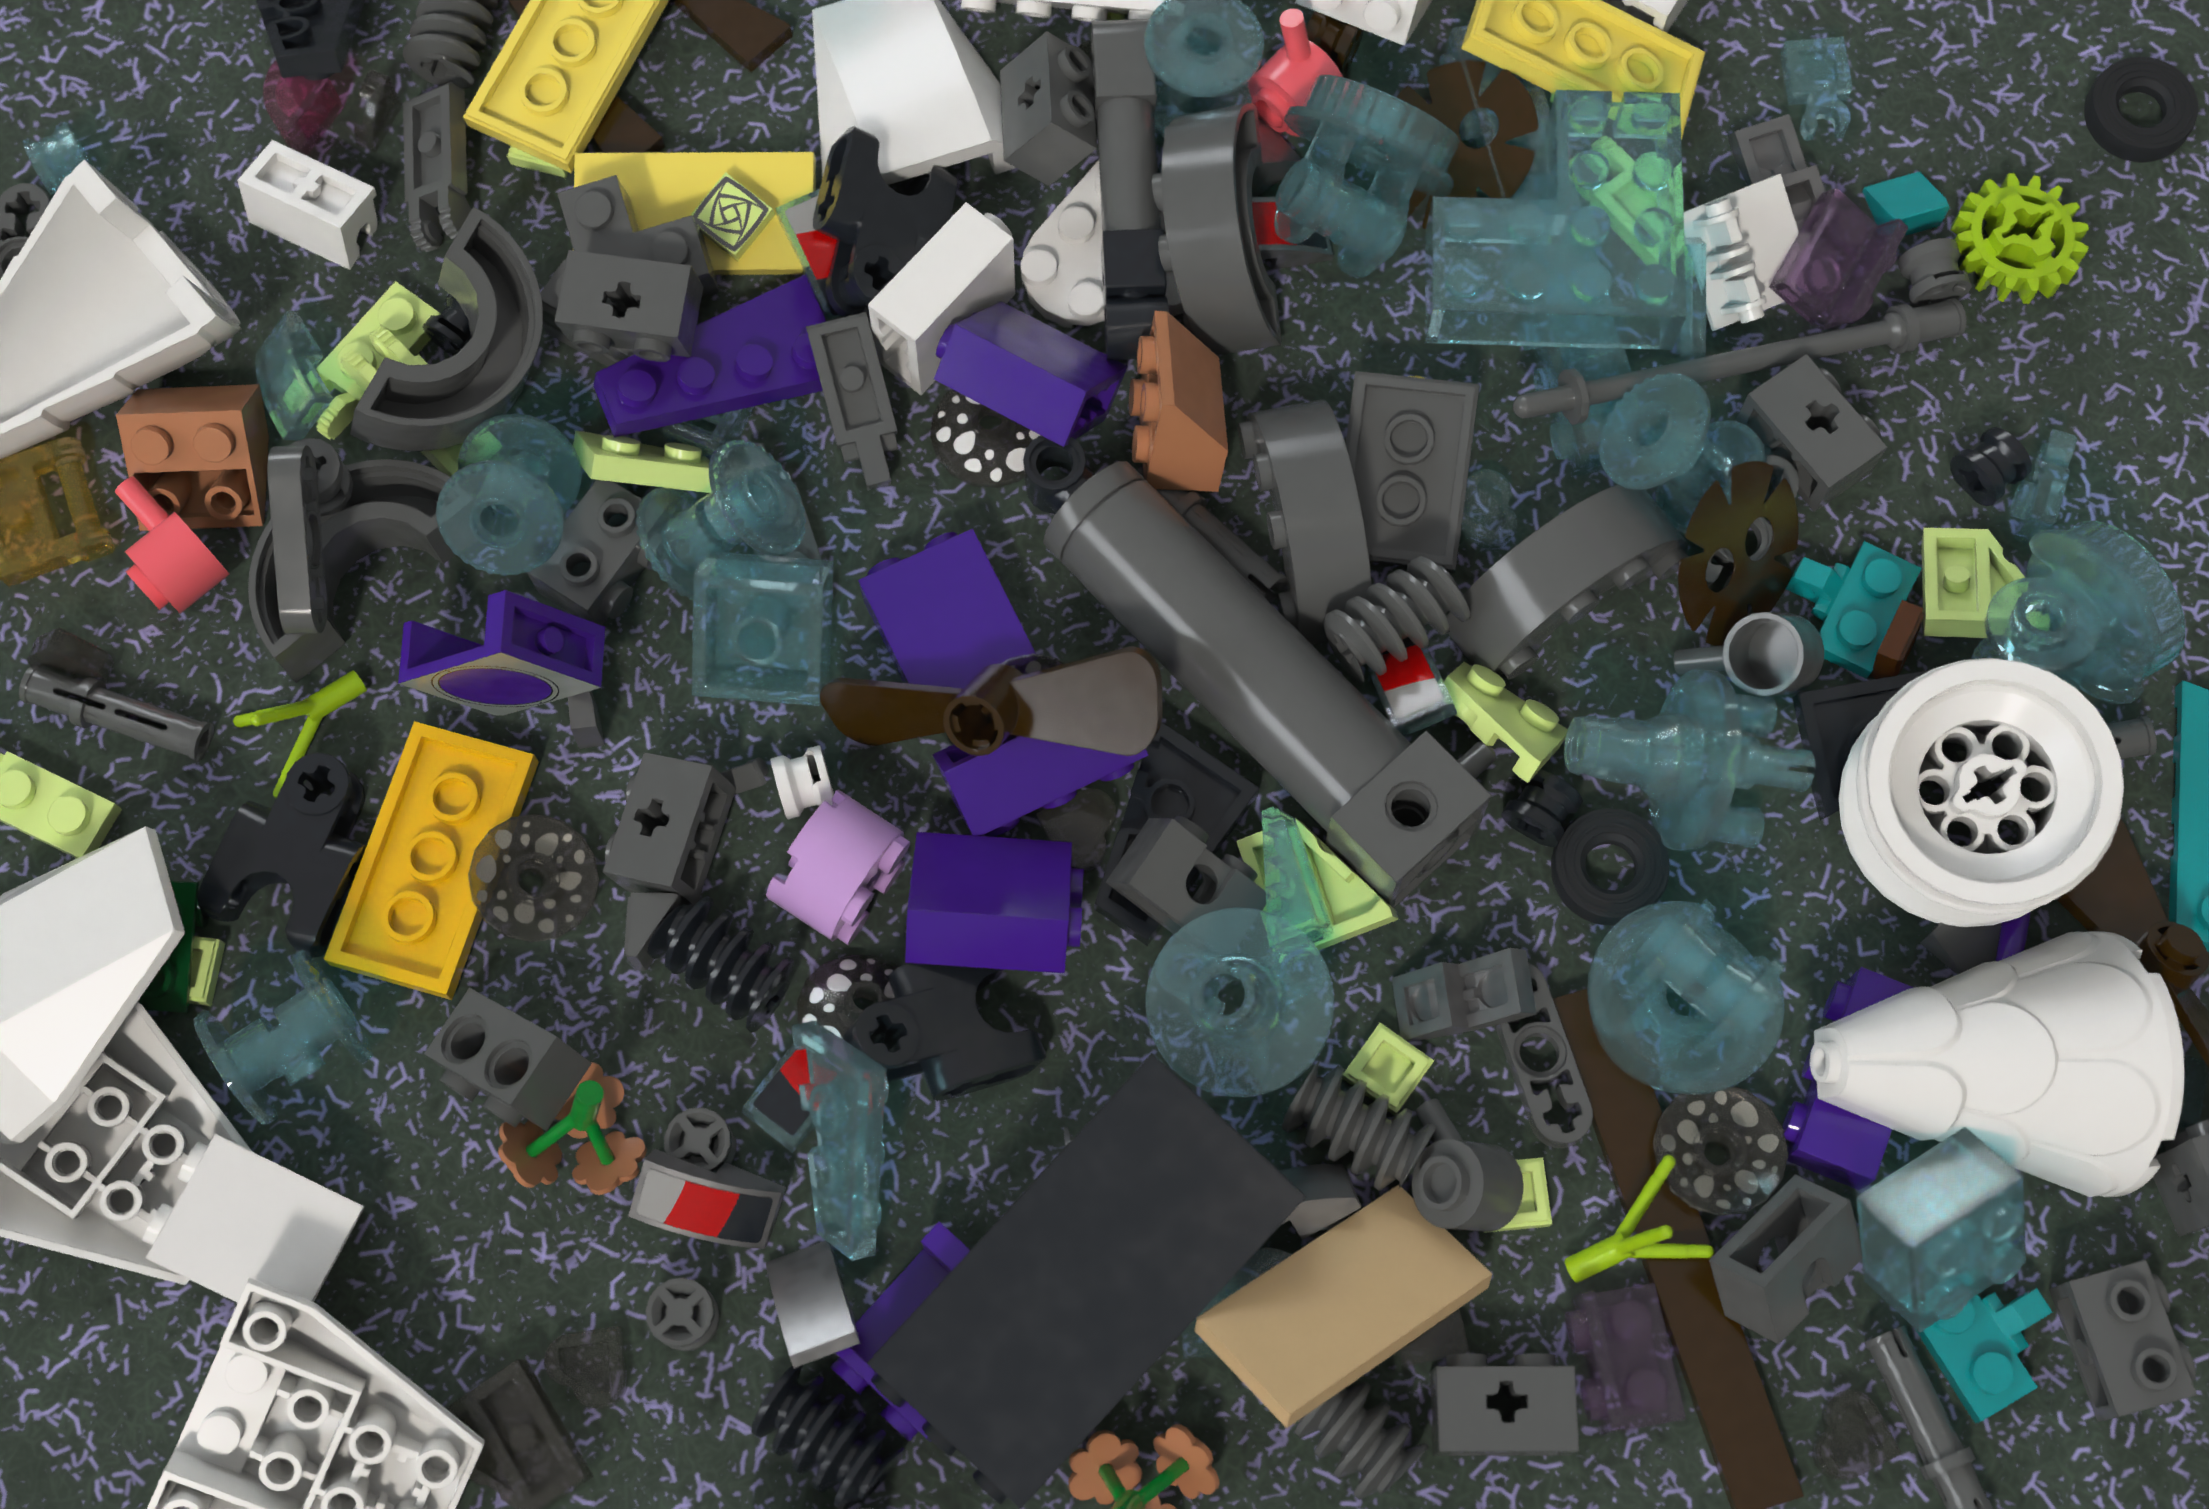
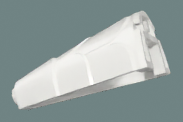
(95, 311)
(2045, 1056)

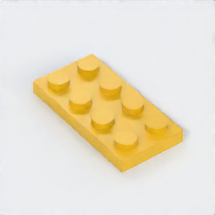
(411, 896)

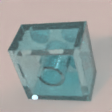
(762, 628)
(1943, 1229)

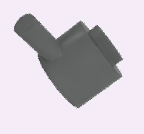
(1762, 654)
(1464, 1181)

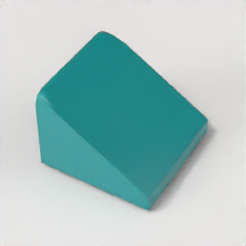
(1909, 199)

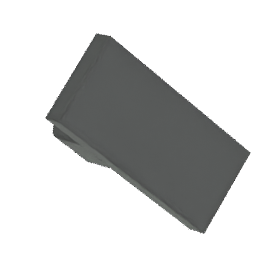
(747, 775)

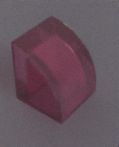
(300, 108)

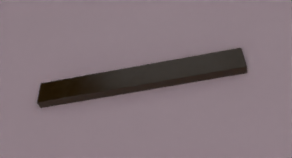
(1705, 1341)

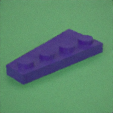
(736, 363)

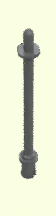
(1900, 330)

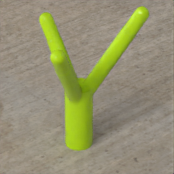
(315, 707)
(1642, 1245)

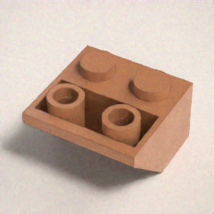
(1178, 409)
(199, 452)

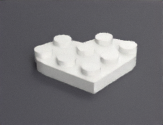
(1064, 260)

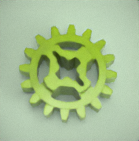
(2019, 238)

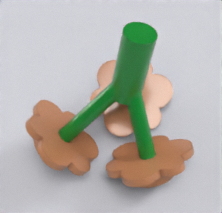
(602, 1160)
(1111, 1473)

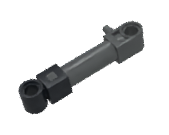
(1131, 225)

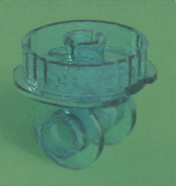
(1376, 135)
(2088, 612)
(1729, 996)

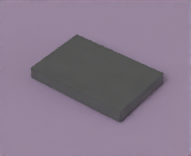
(1411, 464)

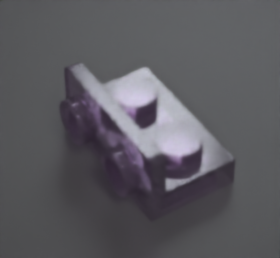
(1837, 262)
(1626, 1359)

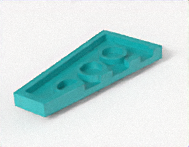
(2191, 812)

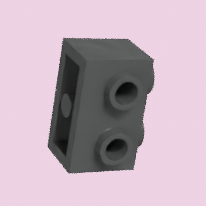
(595, 556)
(2124, 1340)

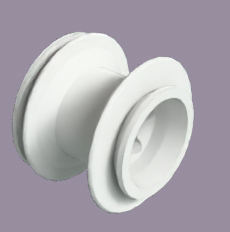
(2052, 743)

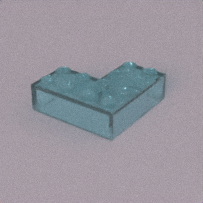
(1587, 263)

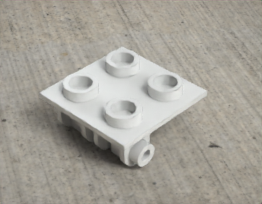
(1745, 246)

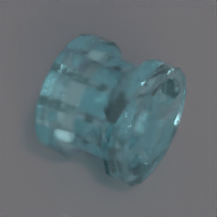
(56, 155)

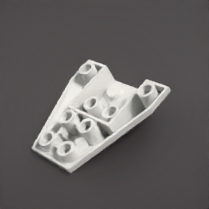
(74, 966)
(111, 1153)
(312, 1422)

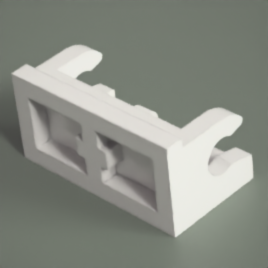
(308, 203)

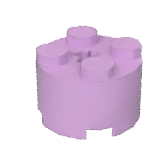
(837, 865)

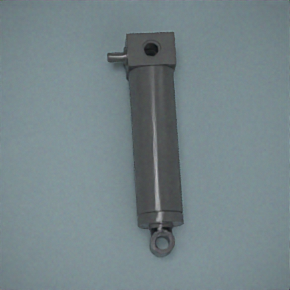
(1260, 675)

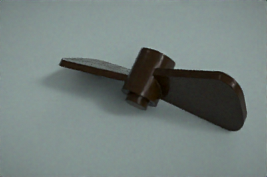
(1090, 703)
(2123, 901)

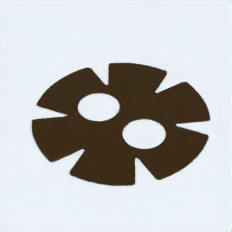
(1473, 166)
(1725, 526)

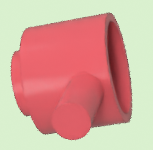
(1289, 73)
(170, 558)

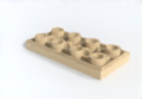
(1341, 1305)

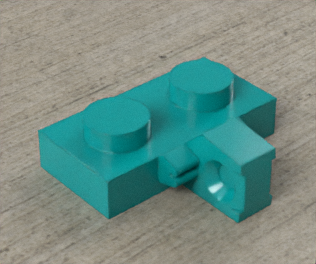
(1855, 602)
(1981, 1350)

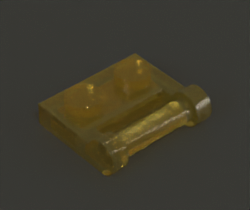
(27, 526)

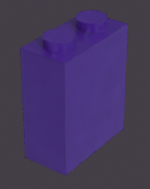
(1029, 372)
(943, 612)
(993, 903)

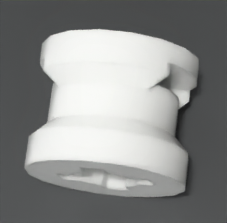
(796, 781)

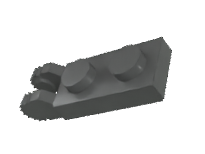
(435, 164)

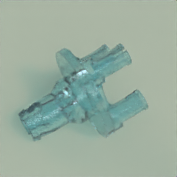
(1692, 760)
(1283, 1011)

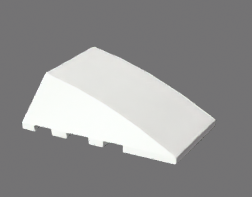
(909, 82)

